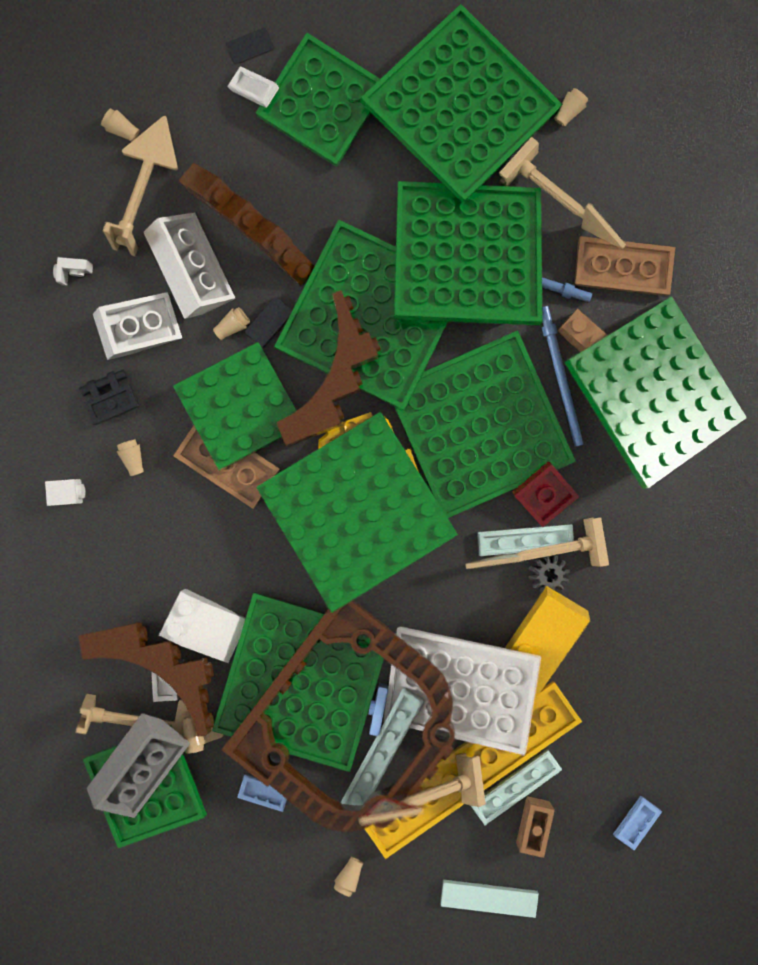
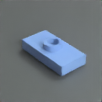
(377, 709)
(256, 792)
(637, 823)

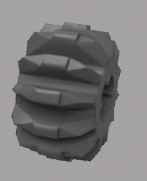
(556, 568)

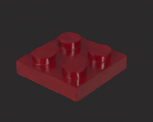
(545, 494)

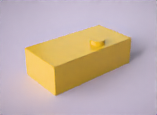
(549, 632)

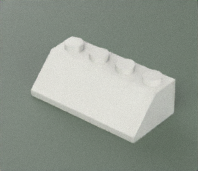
(188, 264)

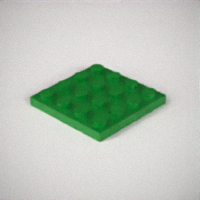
(320, 100)
(236, 405)
(169, 807)

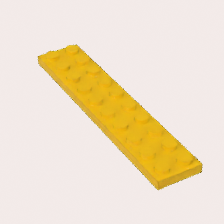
(550, 720)

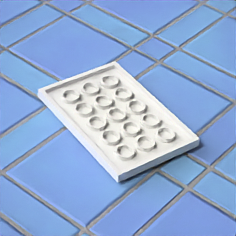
(488, 686)

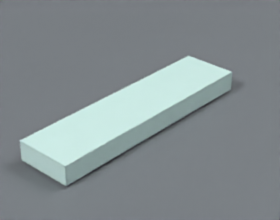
(522, 539)
(517, 786)
(489, 898)

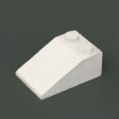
(136, 325)
(203, 626)

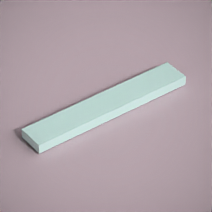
(383, 748)

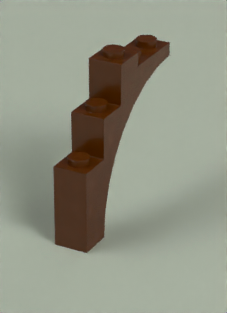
(246, 219)
(352, 351)
(160, 658)

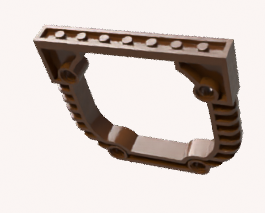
(255, 739)

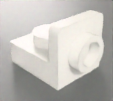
(70, 266)

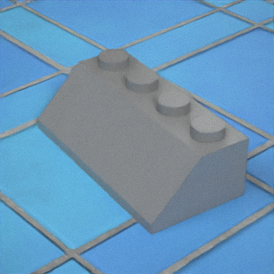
(136, 767)

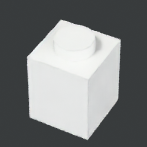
(64, 492)

